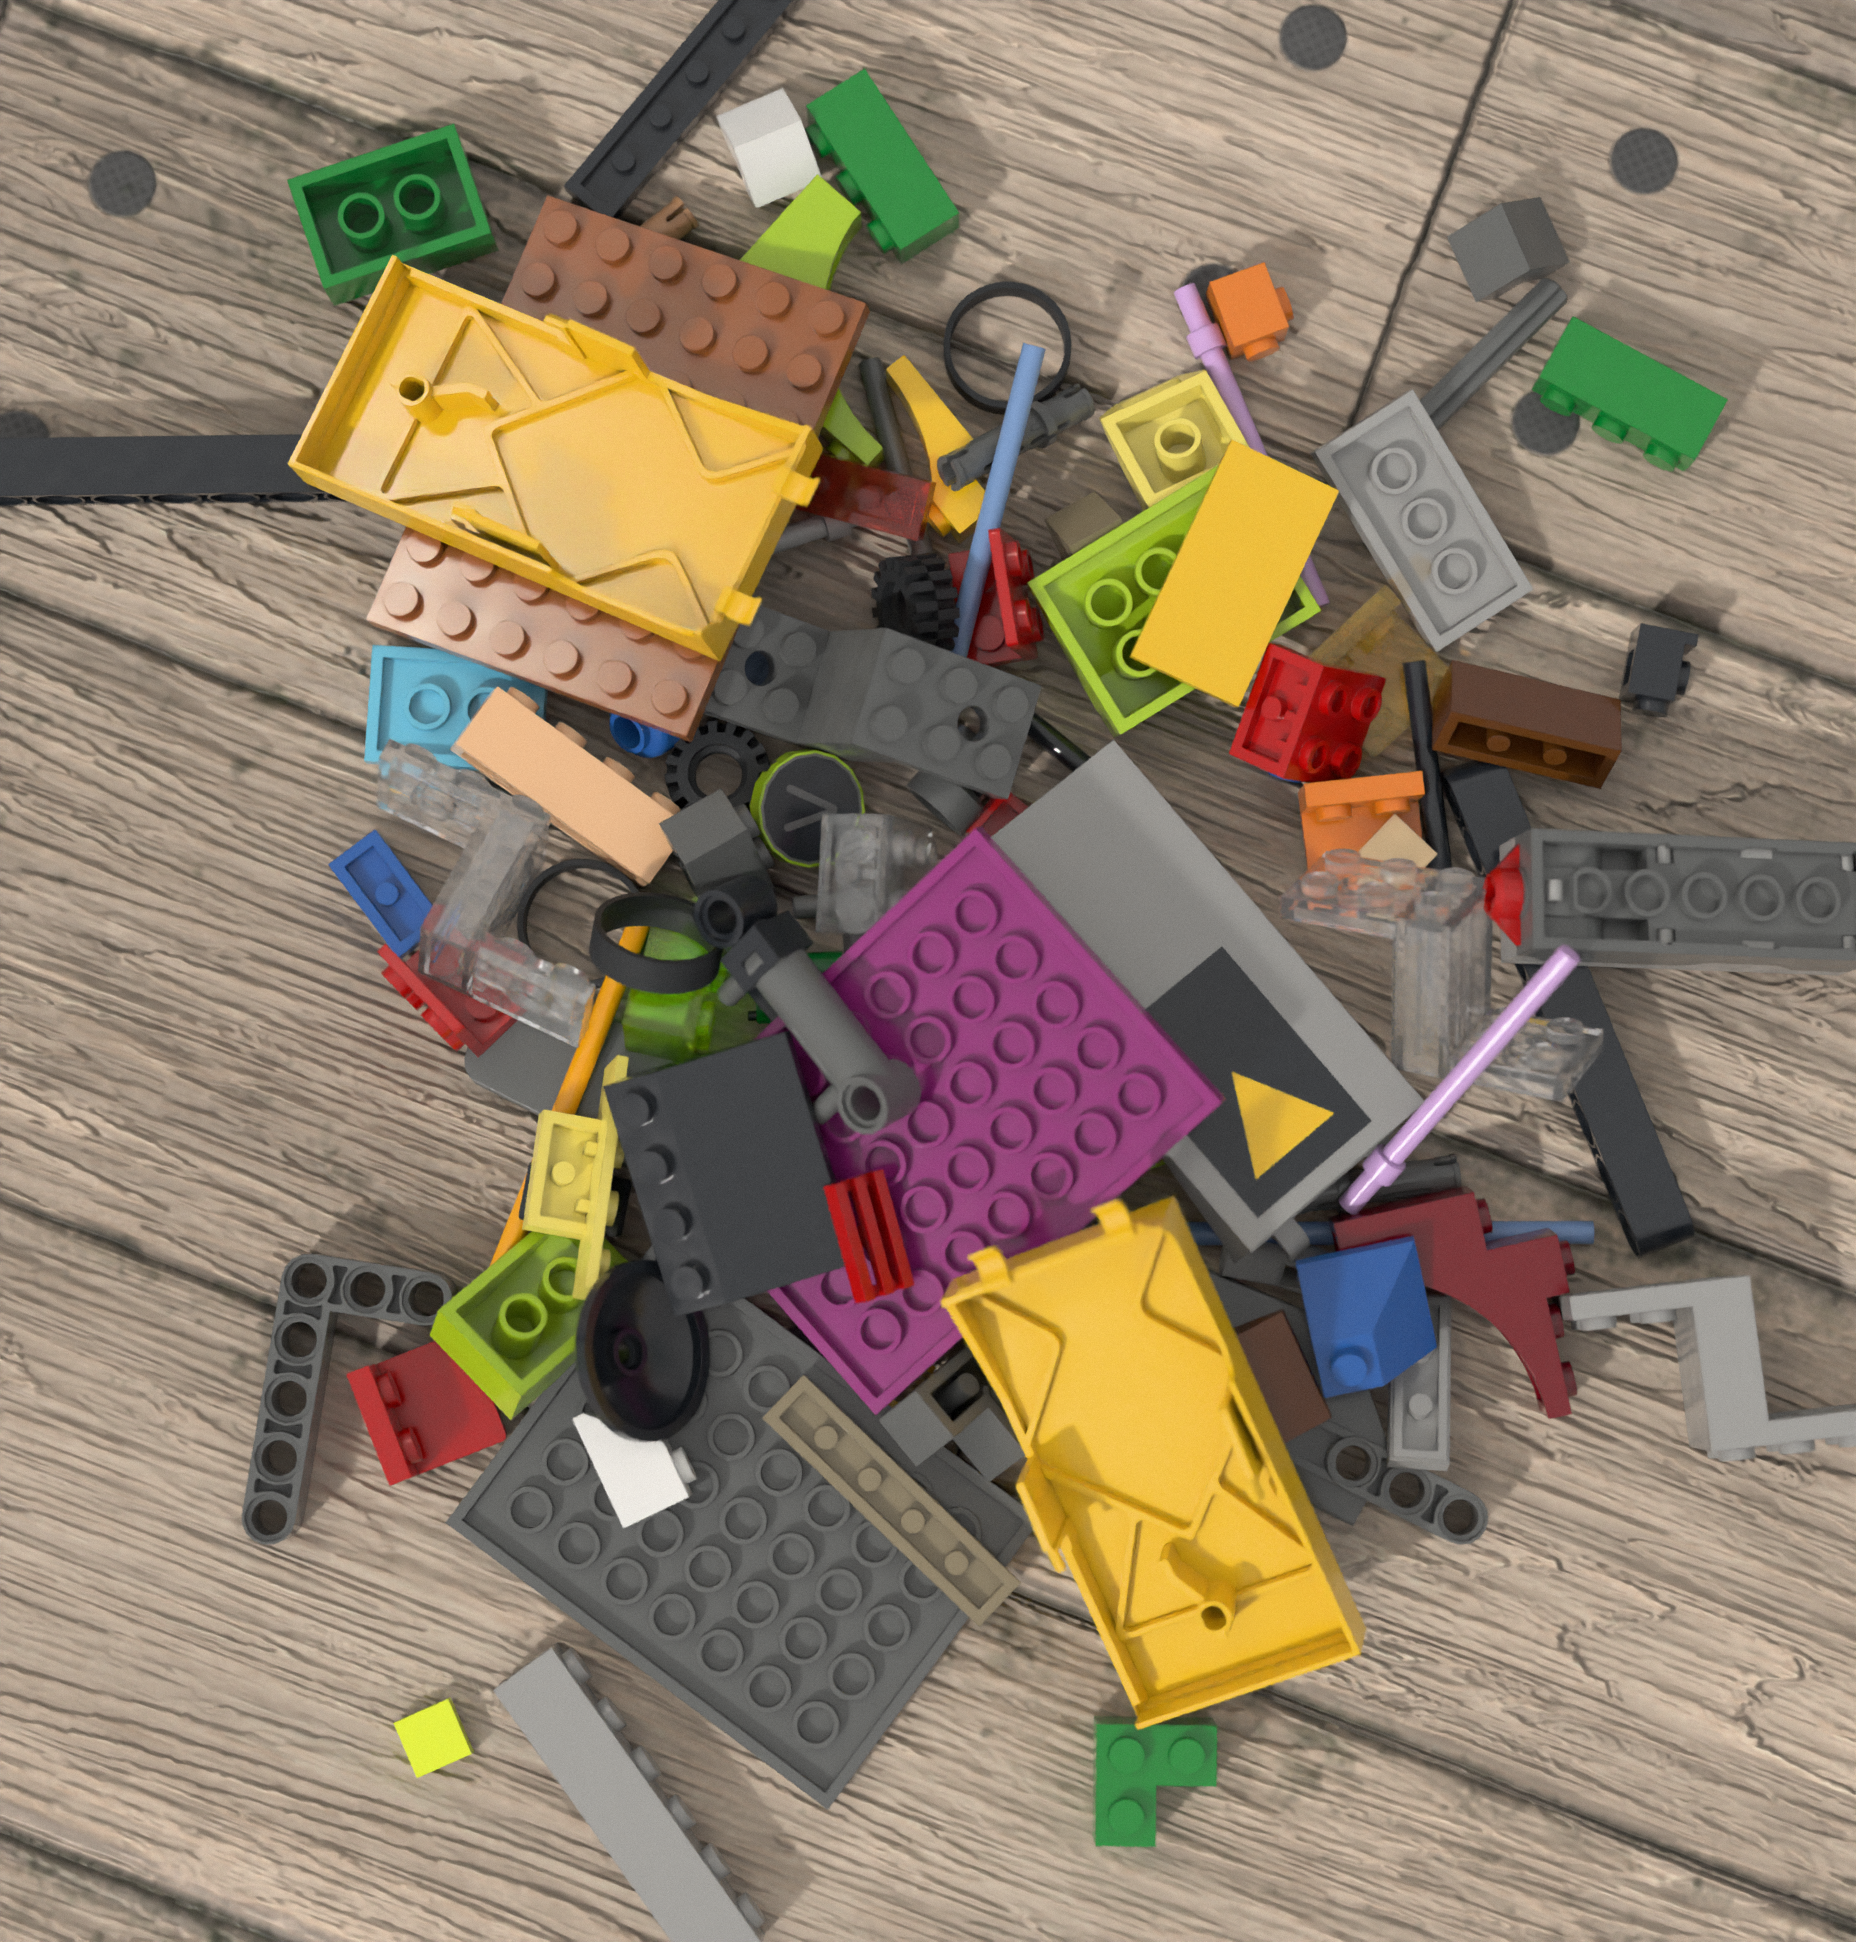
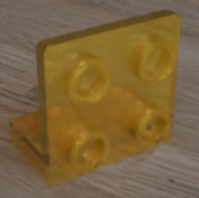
(1379, 643)

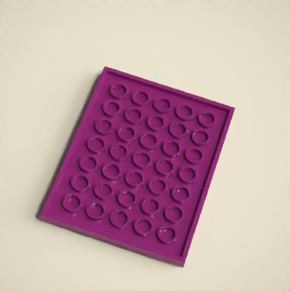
(1031, 1110)

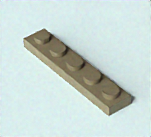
(891, 1500)

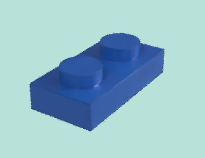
(384, 891)

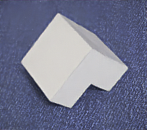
(769, 147)

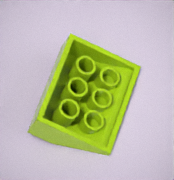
(1105, 595)

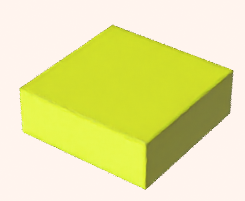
(433, 1737)

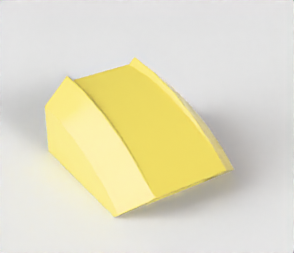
(1170, 435)

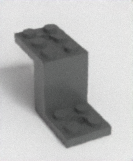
(877, 700)

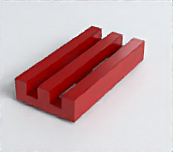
(876, 1233)

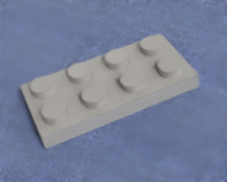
(1422, 521)

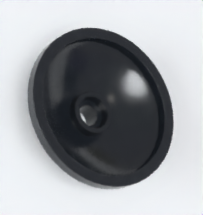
(637, 1358)

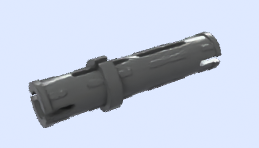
(1042, 429)
(1417, 1179)

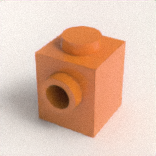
(1250, 312)

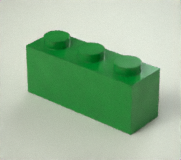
(880, 168)
(1628, 396)

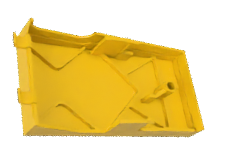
(557, 458)
(1156, 1462)

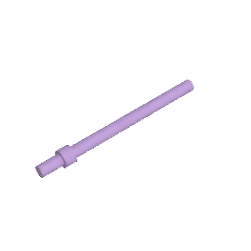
(1208, 344)
(1387, 1160)

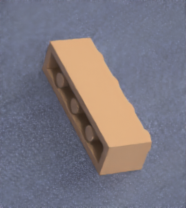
(582, 794)

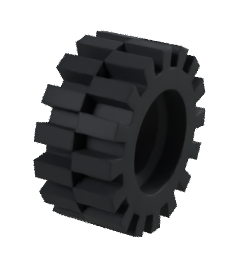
(917, 599)
(711, 740)

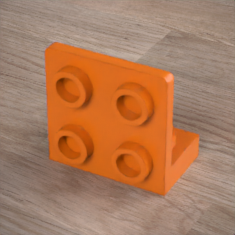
(1354, 809)

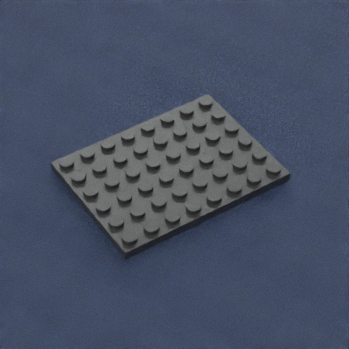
(761, 1587)

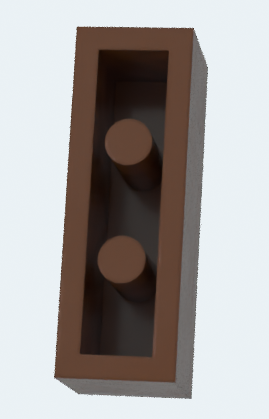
(1526, 724)

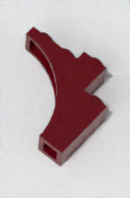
(1498, 1278)

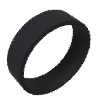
(1001, 289)
(554, 871)
(646, 972)

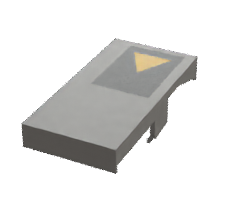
(1219, 978)

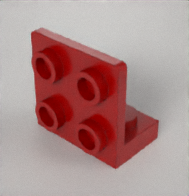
(1005, 621)
(1307, 717)
(450, 1013)
(423, 1412)

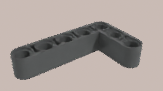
(312, 1373)

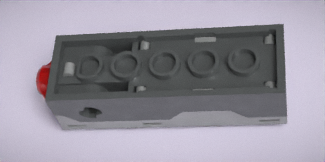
(1676, 901)

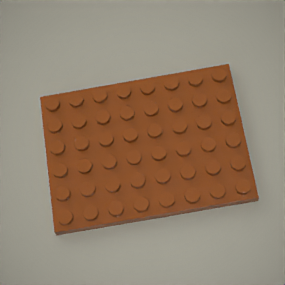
(692, 320)

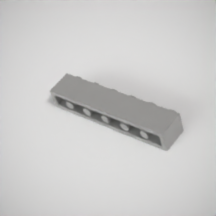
(624, 1802)

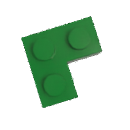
(1134, 1762)

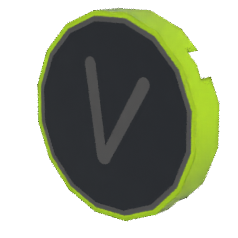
(794, 795)

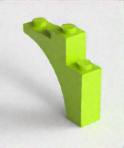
(808, 247)

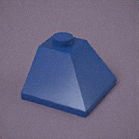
(1366, 1314)

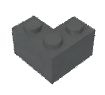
(958, 1406)

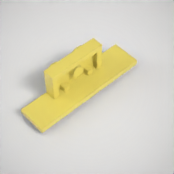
(573, 1181)

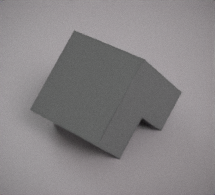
(1507, 248)

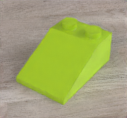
(517, 1320)

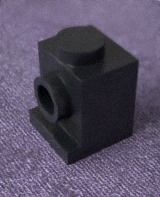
(1656, 668)

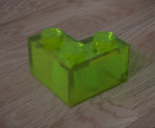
(671, 1023)

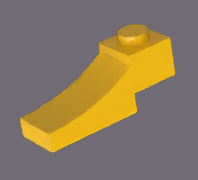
(939, 435)

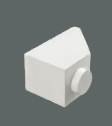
(636, 1475)

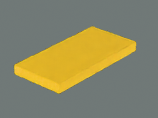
(1234, 573)

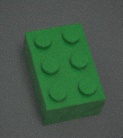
(394, 201)

